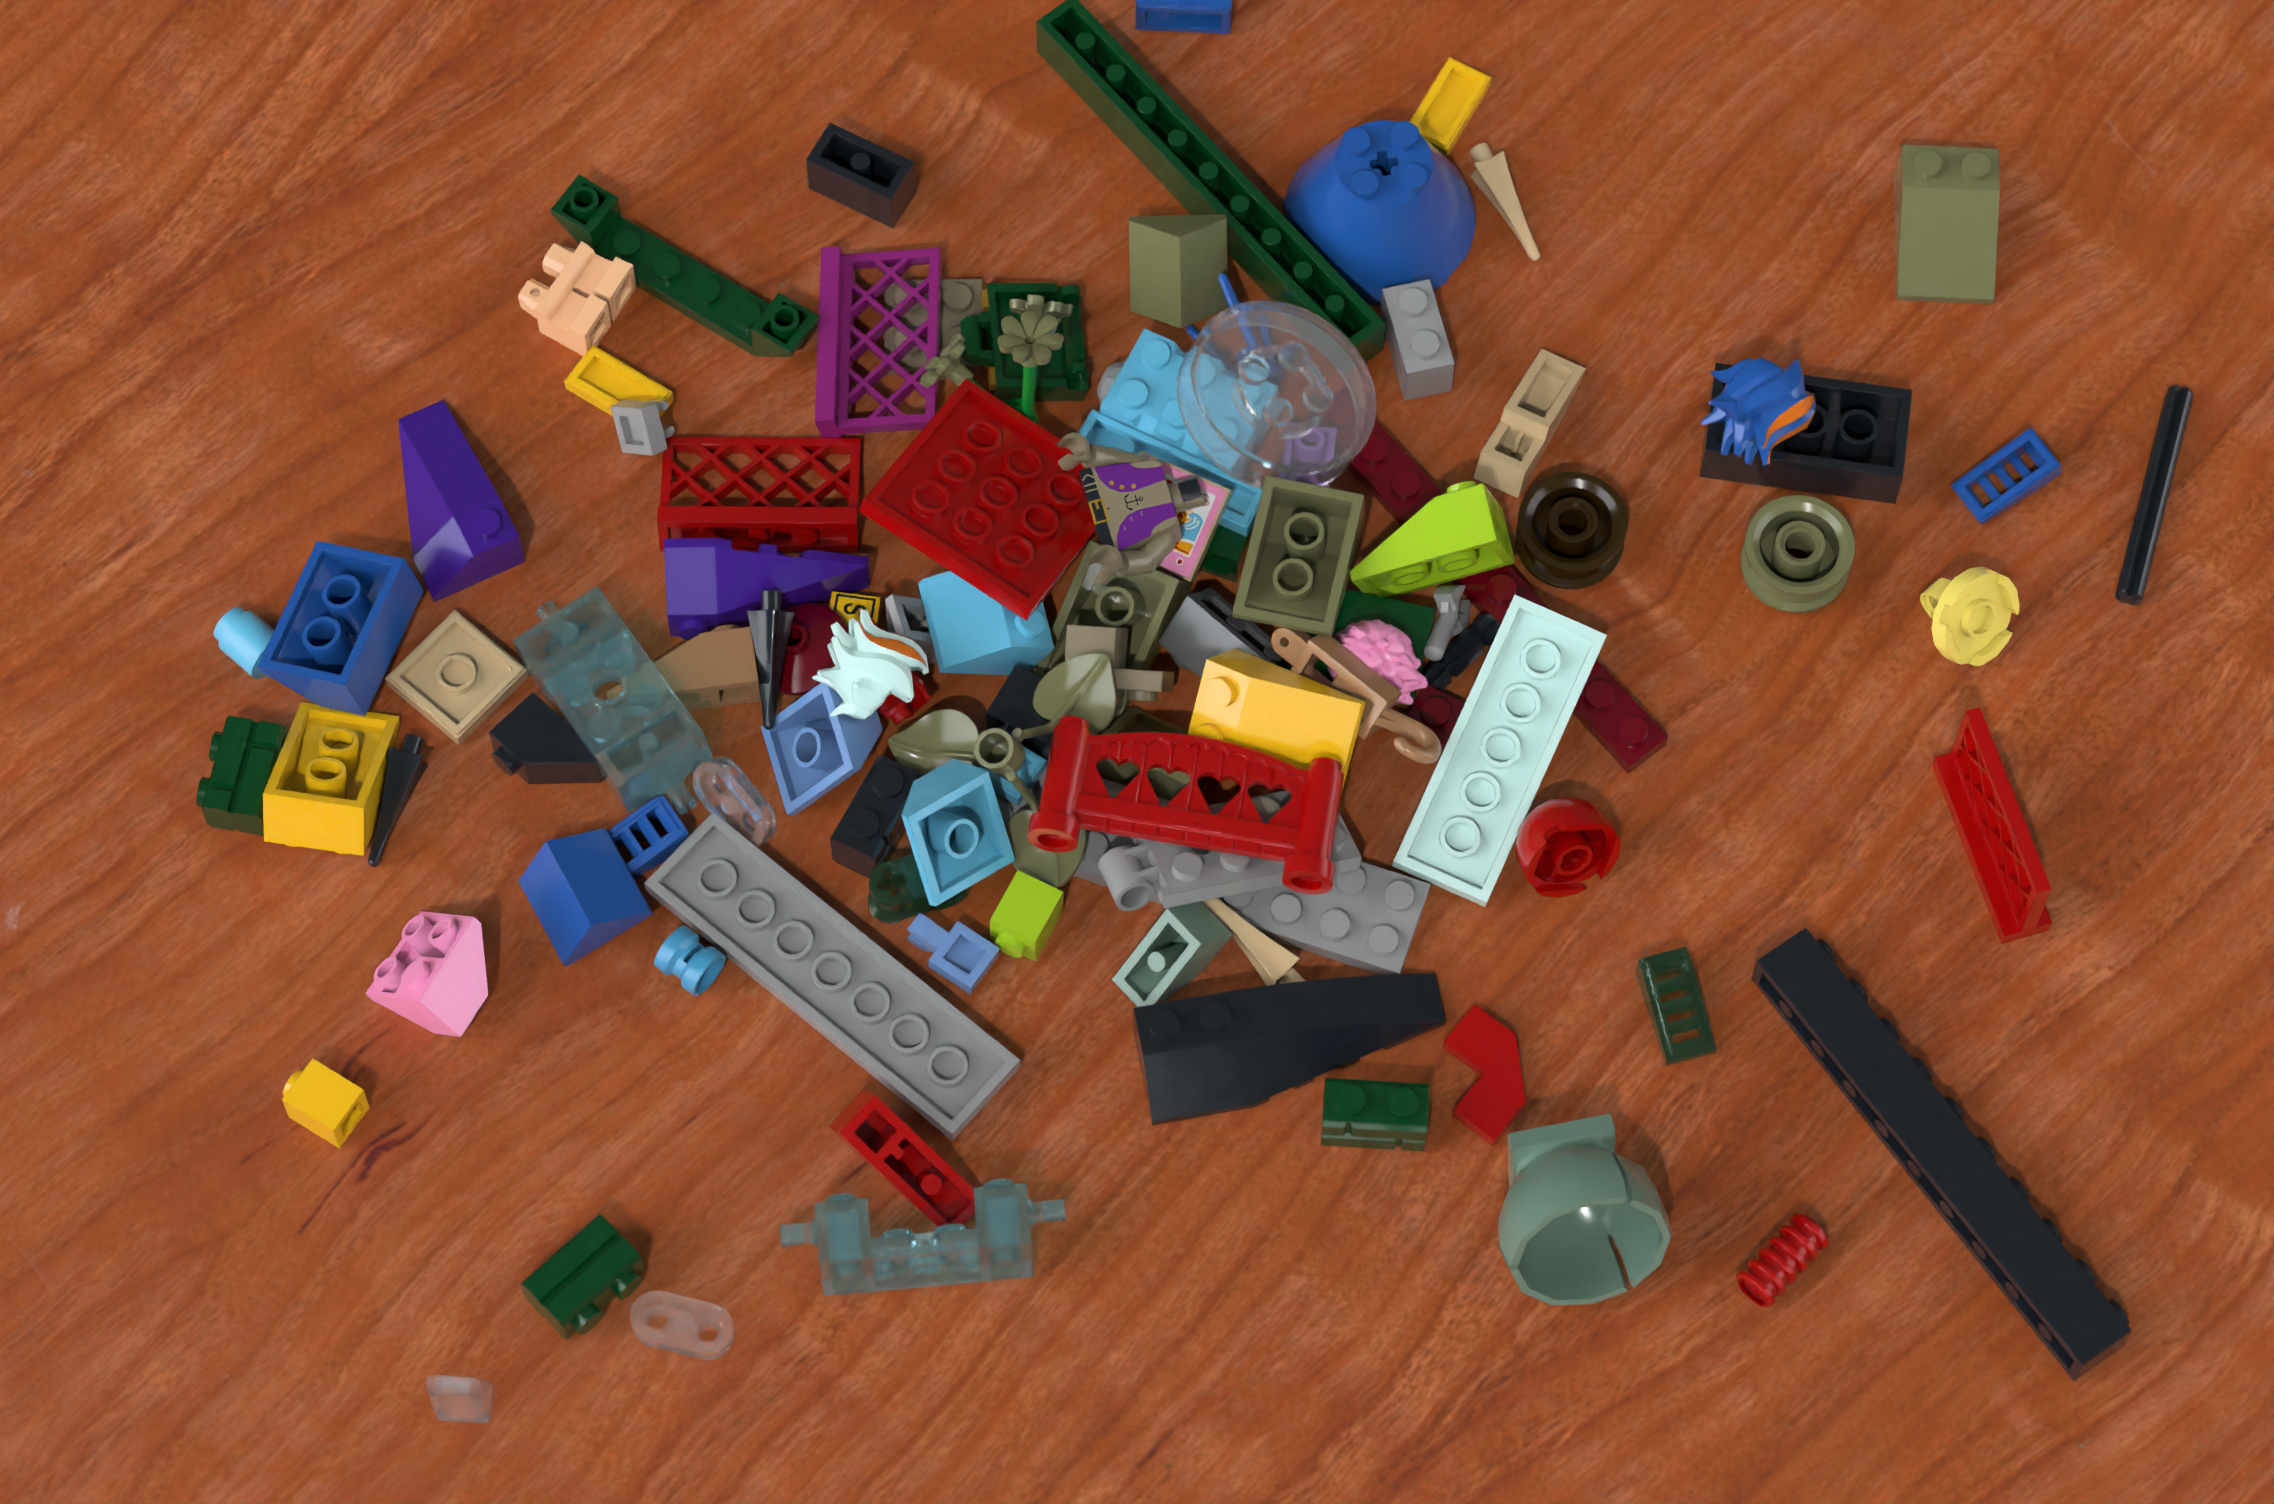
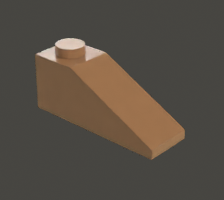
(711, 669)

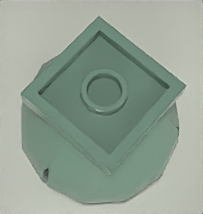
(1568, 1204)

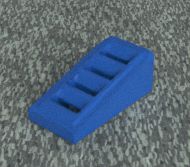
(1184, 15)
(2027, 443)
(642, 821)

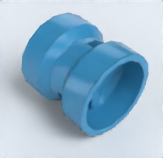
(689, 960)

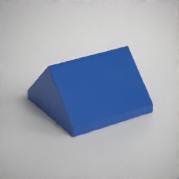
(583, 893)

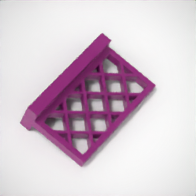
(838, 332)

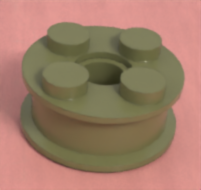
(1791, 582)

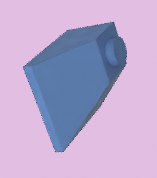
(815, 750)

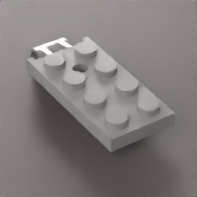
(1188, 878)

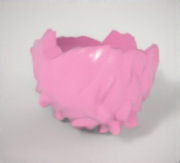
(1386, 652)

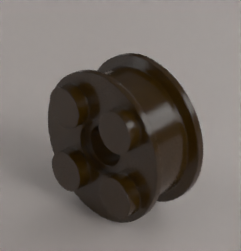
(1571, 559)

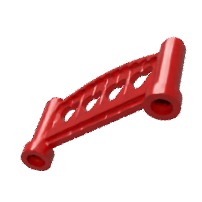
(1297, 834)

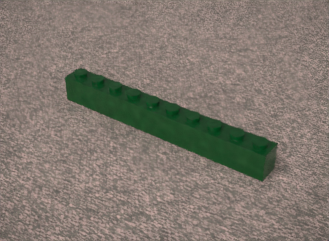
(1200, 173)

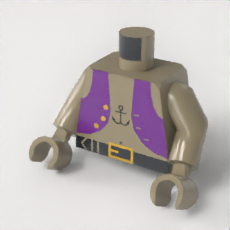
(1129, 506)

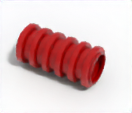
(1782, 1259)

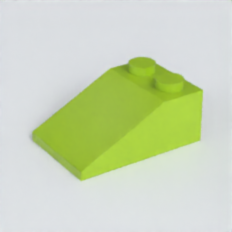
(1441, 543)

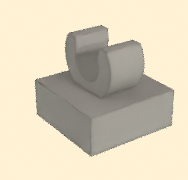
(641, 427)

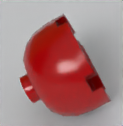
(1564, 845)

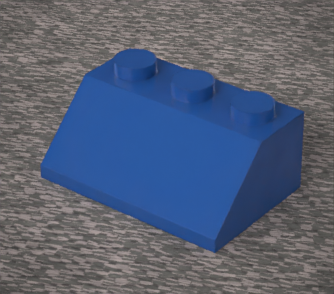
(342, 626)

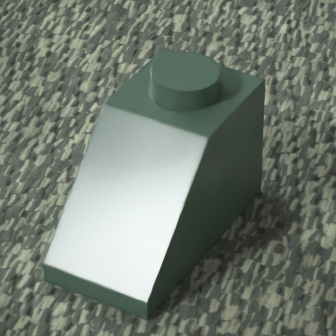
(1172, 954)

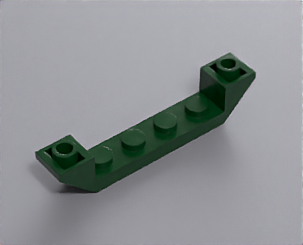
(680, 281)

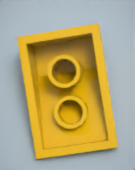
(1275, 711)
(329, 780)

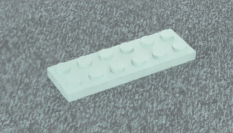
(1499, 750)

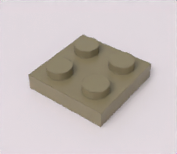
(958, 300)

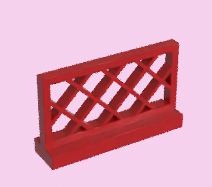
(758, 522)
(1994, 832)

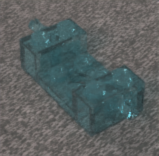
(642, 736)
(903, 1260)

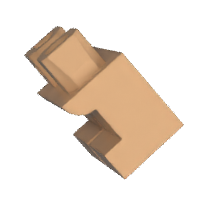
(582, 297)

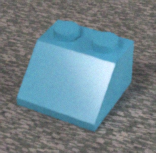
(978, 633)

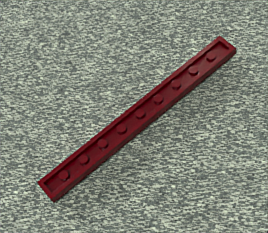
(1603, 704)

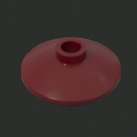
(802, 661)

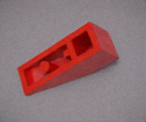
(904, 1160)

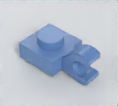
(958, 955)

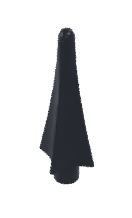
(770, 637)
(402, 776)

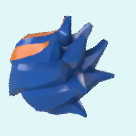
(1760, 406)

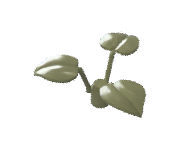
(1073, 688)

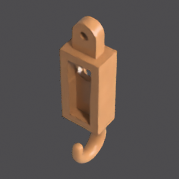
(1361, 682)

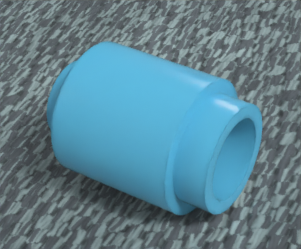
(244, 639)

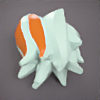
(870, 666)

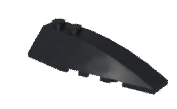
(1259, 1041)

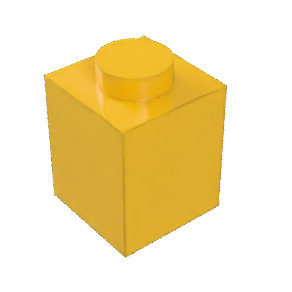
(324, 1102)

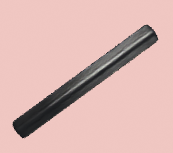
(2154, 495)

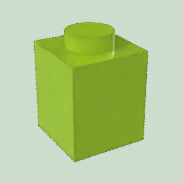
(1026, 916)

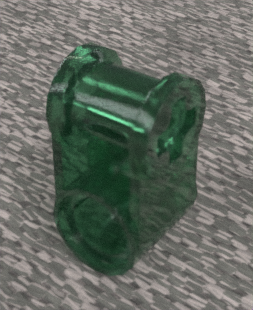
(908, 886)

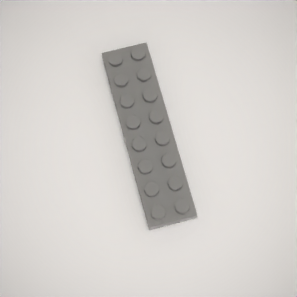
(833, 976)

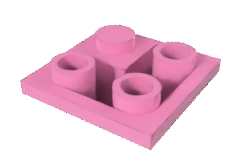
(435, 973)

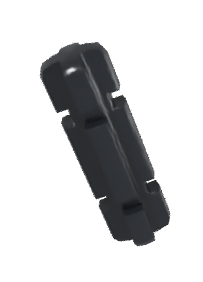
(1462, 651)

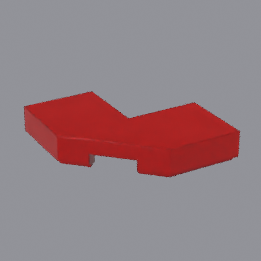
(1493, 1054)

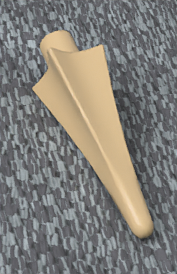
(1496, 183)
(1269, 958)

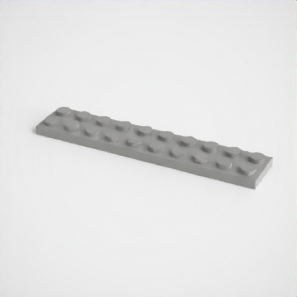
(1359, 922)

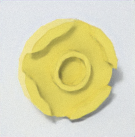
(1971, 614)

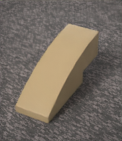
(1528, 423)

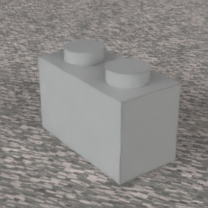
(1417, 340)

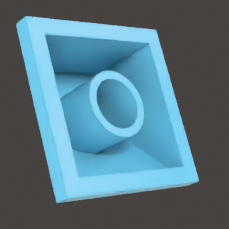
(955, 829)

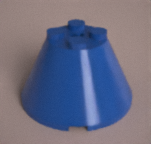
(1383, 208)

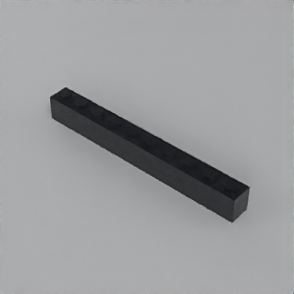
(1942, 1154)

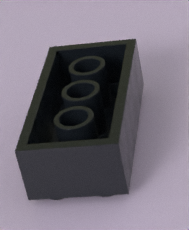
(1846, 451)

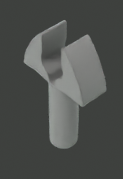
(1451, 621)

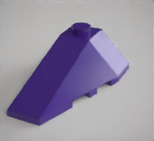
(453, 510)
(718, 585)

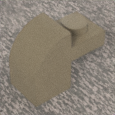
(1140, 684)

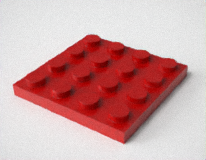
(987, 500)

